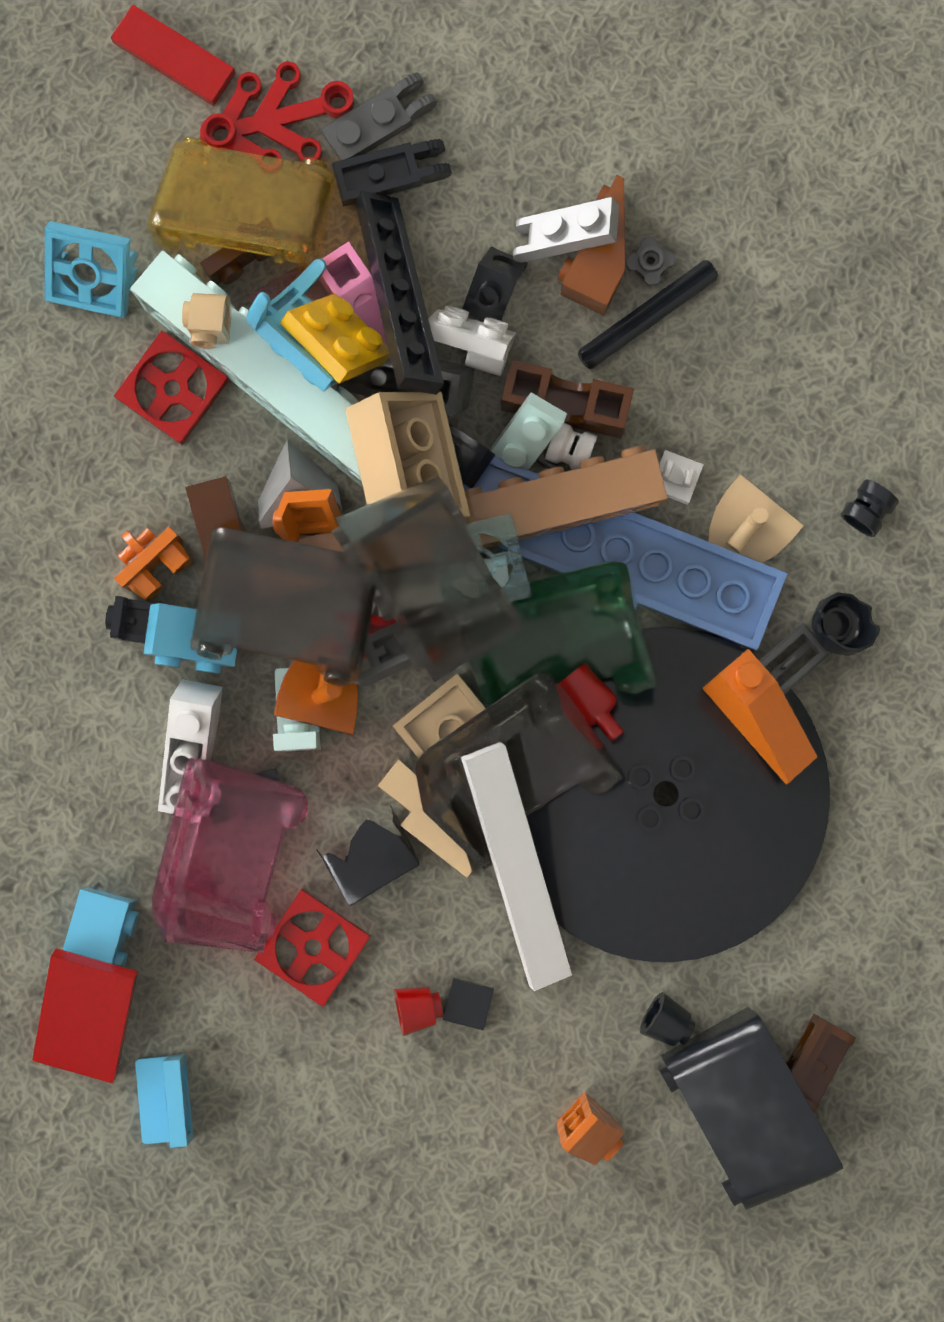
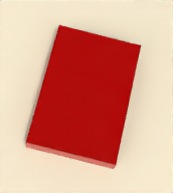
(84, 1015)

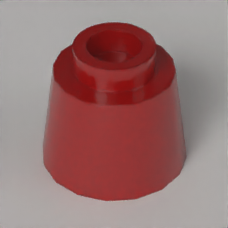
(417, 1008)

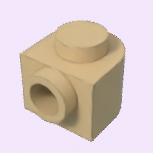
(207, 319)

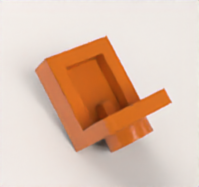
(305, 514)

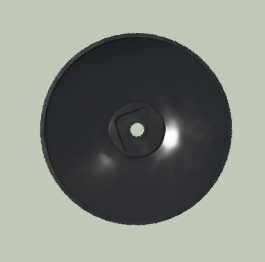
(712, 862)

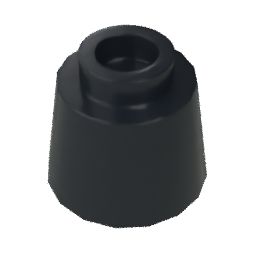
(667, 1021)

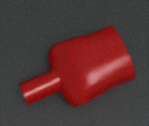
(593, 700)

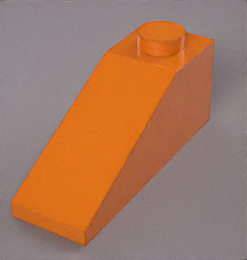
(762, 715)
(589, 1131)

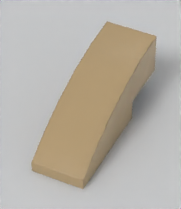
(403, 787)

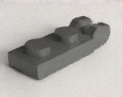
(377, 119)

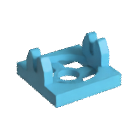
(60, 292)

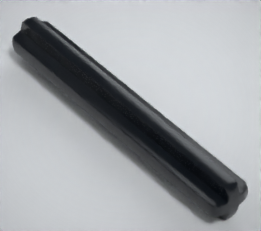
(647, 314)

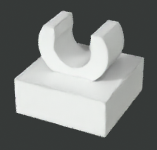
(679, 476)

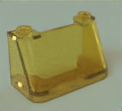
(242, 202)

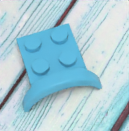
(267, 314)

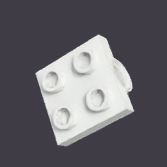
(485, 341)

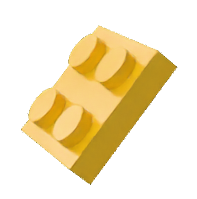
(336, 337)

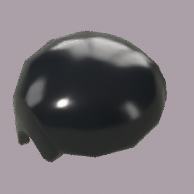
(844, 624)

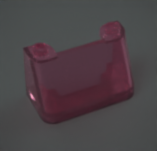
(223, 856)

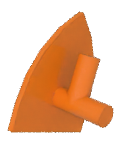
(313, 701)

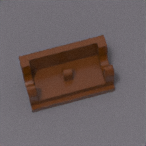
(818, 1057)

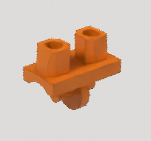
(137, 573)

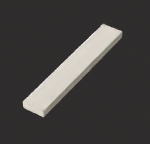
(516, 865)

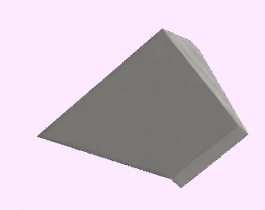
(292, 473)

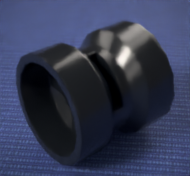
(869, 508)

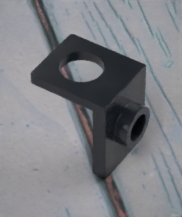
(492, 285)

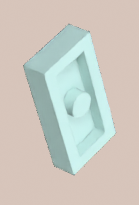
(528, 432)

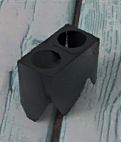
(372, 860)

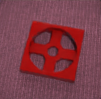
(160, 405)
(356, 940)

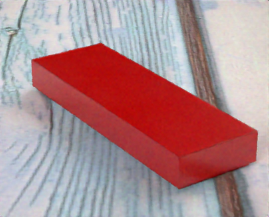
(173, 55)

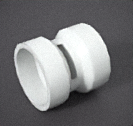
(562, 443)

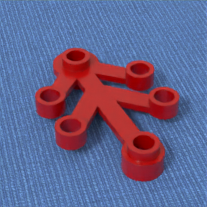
(271, 120)

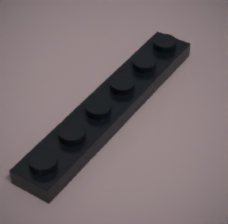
(399, 294)

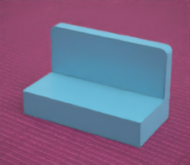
(164, 1100)

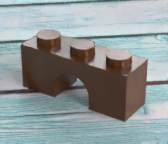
(589, 406)

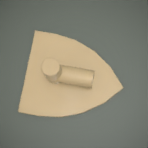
(751, 523)

